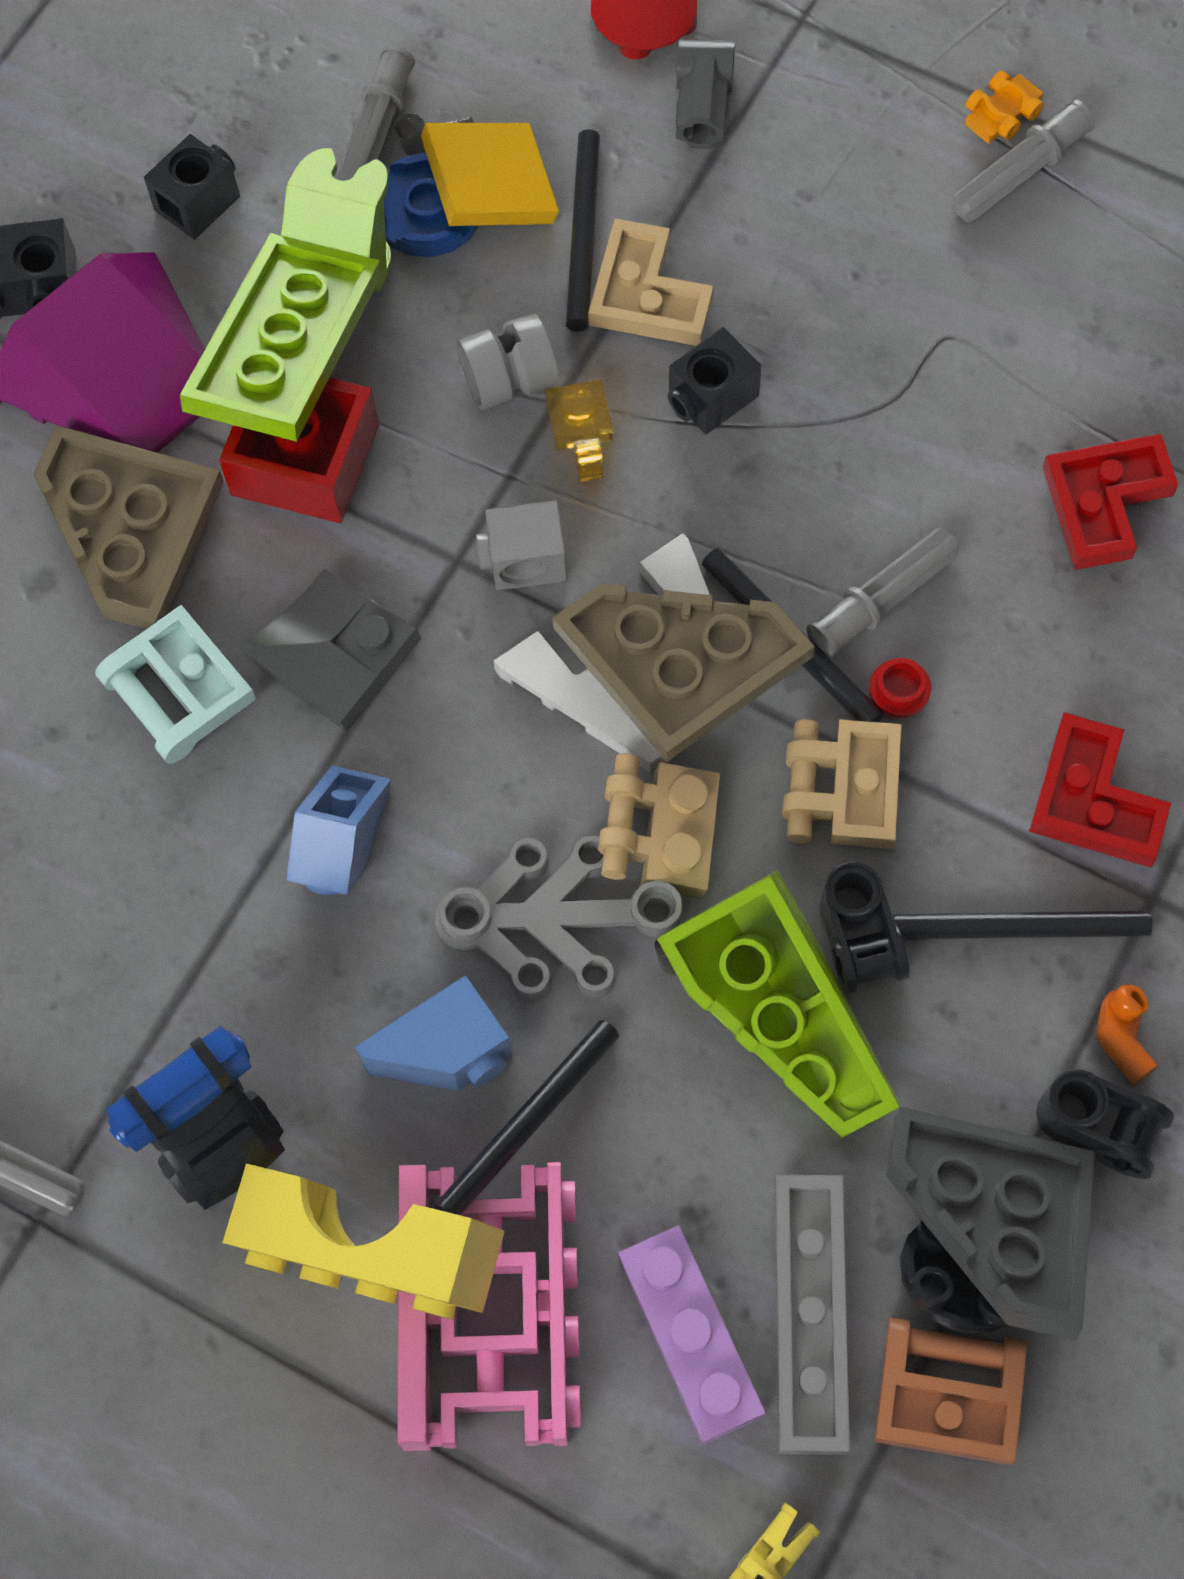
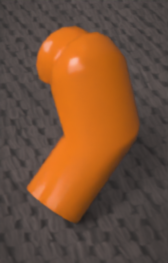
(1119, 1030)

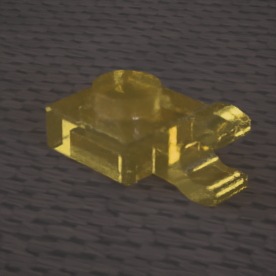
(580, 421)

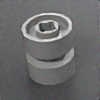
(508, 361)

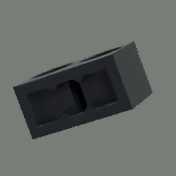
(24, 256)

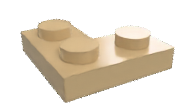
(636, 297)

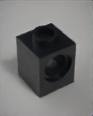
(193, 185)
(716, 360)

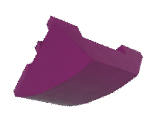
(105, 354)

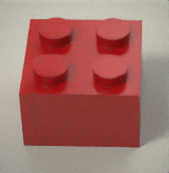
(316, 471)

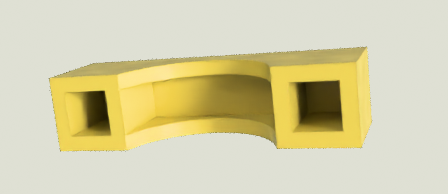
(428, 1254)

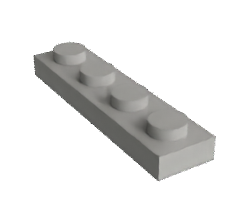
(811, 1315)

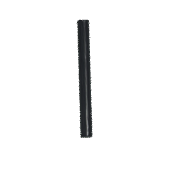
(583, 230)
(819, 666)
(1024, 924)
(527, 1119)

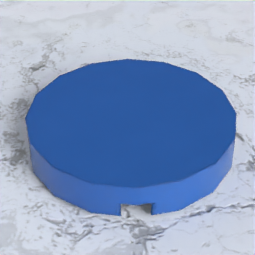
(415, 212)

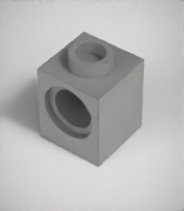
(523, 545)

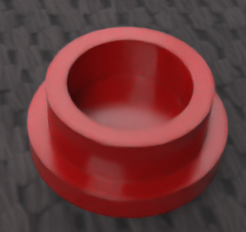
(900, 688)

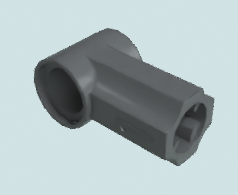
(703, 81)

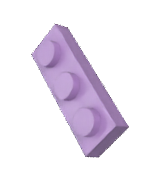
(691, 1335)

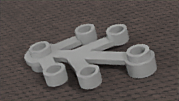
(547, 914)

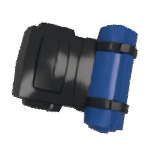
(200, 1119)

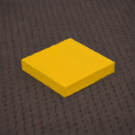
(489, 174)

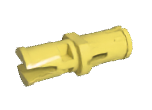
(768, 1555)

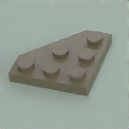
(126, 519)
(680, 657)

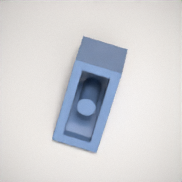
(336, 830)
(440, 1042)

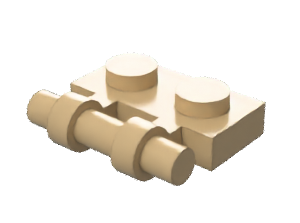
(864, 783)
(678, 830)

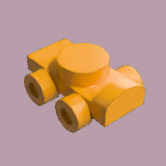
(1002, 111)

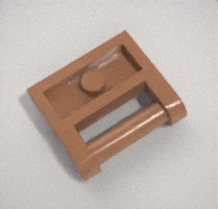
(950, 1413)

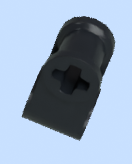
(865, 939)
(1109, 1121)

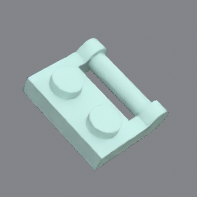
(192, 672)

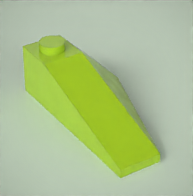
(775, 991)

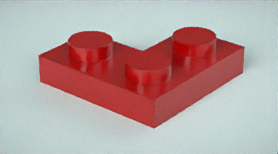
(1096, 484)
(1083, 807)

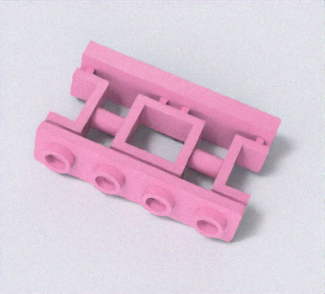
(542, 1306)

